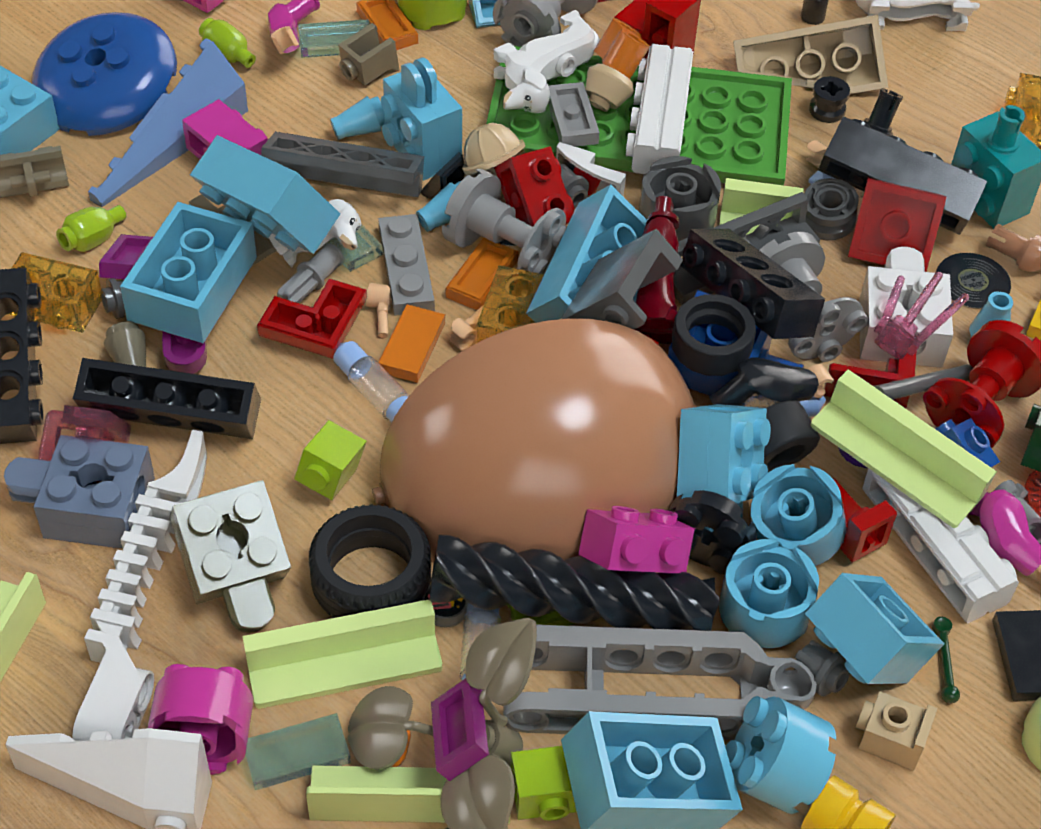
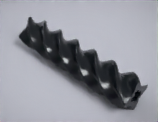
(577, 588)

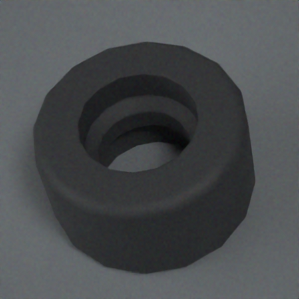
(790, 434)

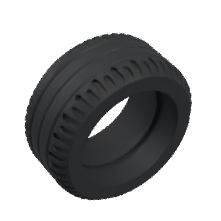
(366, 528)

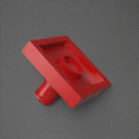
(895, 218)

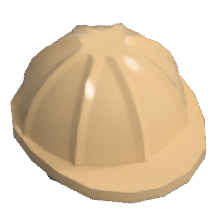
(490, 147)

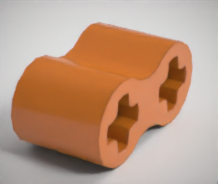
(621, 48)

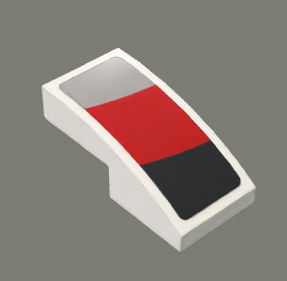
(582, 163)

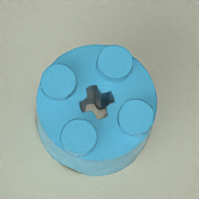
(800, 511)
(768, 593)
(781, 753)

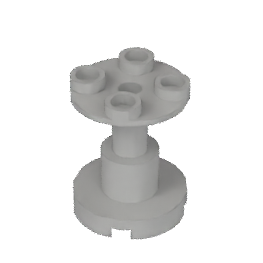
(534, 18)
(479, 212)
(839, 317)

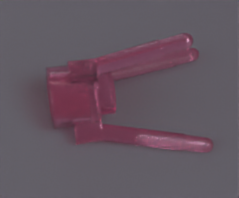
(898, 335)

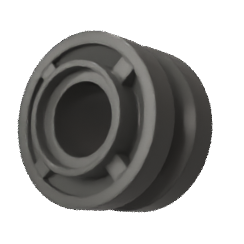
(831, 208)

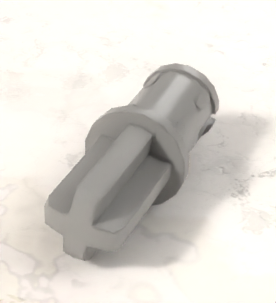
(312, 274)

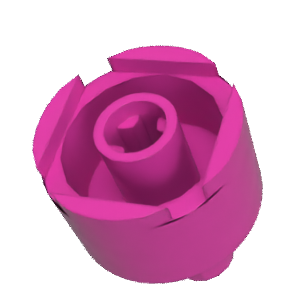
(206, 704)

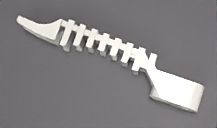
(119, 689)

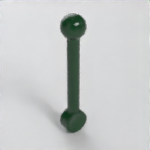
(942, 628)

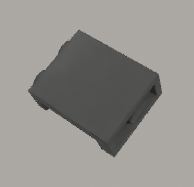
(618, 276)

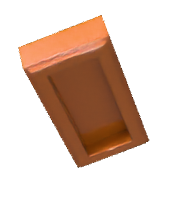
(389, 22)
(476, 275)
(412, 343)

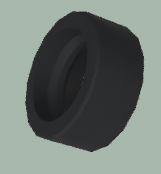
(719, 311)

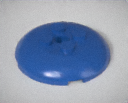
(105, 71)

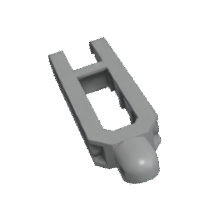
(693, 653)

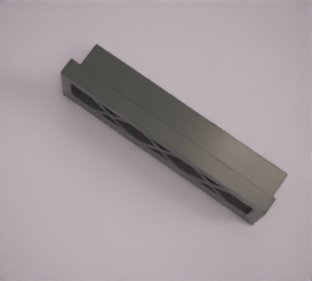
(347, 163)
(769, 229)

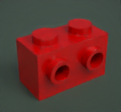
(534, 185)

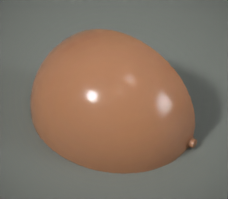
(534, 434)

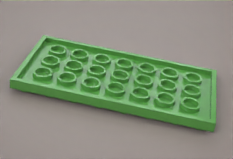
(730, 123)

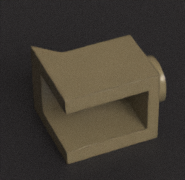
(366, 58)

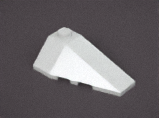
(149, 779)

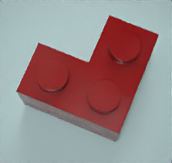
(663, 21)

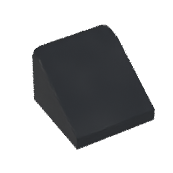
(450, 172)

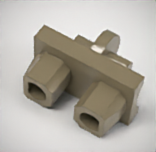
(32, 171)

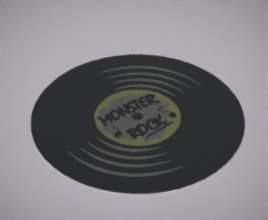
(975, 276)

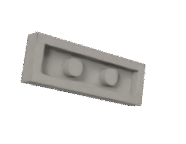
(405, 263)

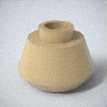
(607, 87)

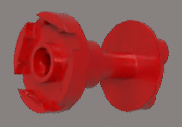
(1002, 366)

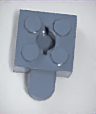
(66, 491)

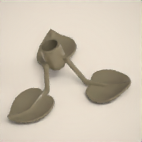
(484, 793)

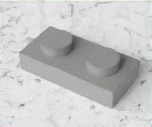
(573, 114)

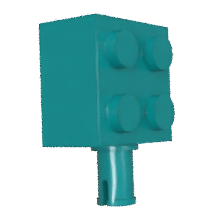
(1004, 159)

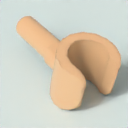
(379, 297)
(464, 331)

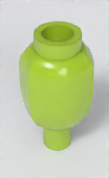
(228, 40)
(89, 227)

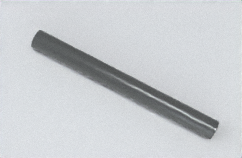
(922, 382)

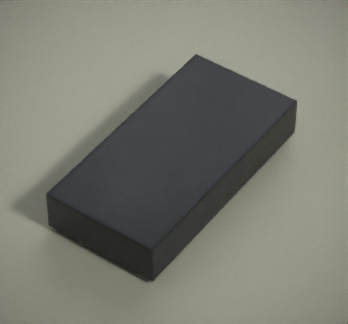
(1020, 650)

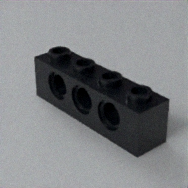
(738, 270)
(23, 373)
(169, 398)

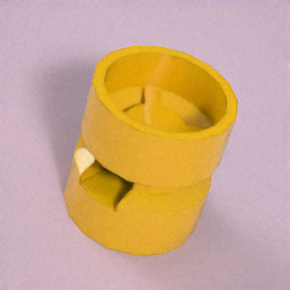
(840, 808)

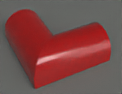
(318, 327)

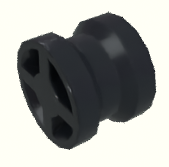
(829, 99)

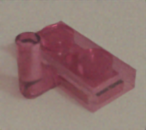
(86, 423)

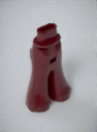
(658, 298)

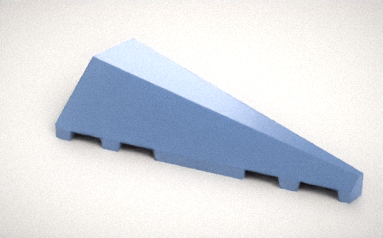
(161, 132)

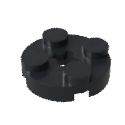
(721, 515)

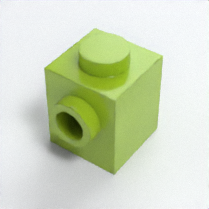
(330, 460)
(542, 784)

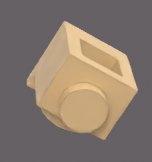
(895, 729)

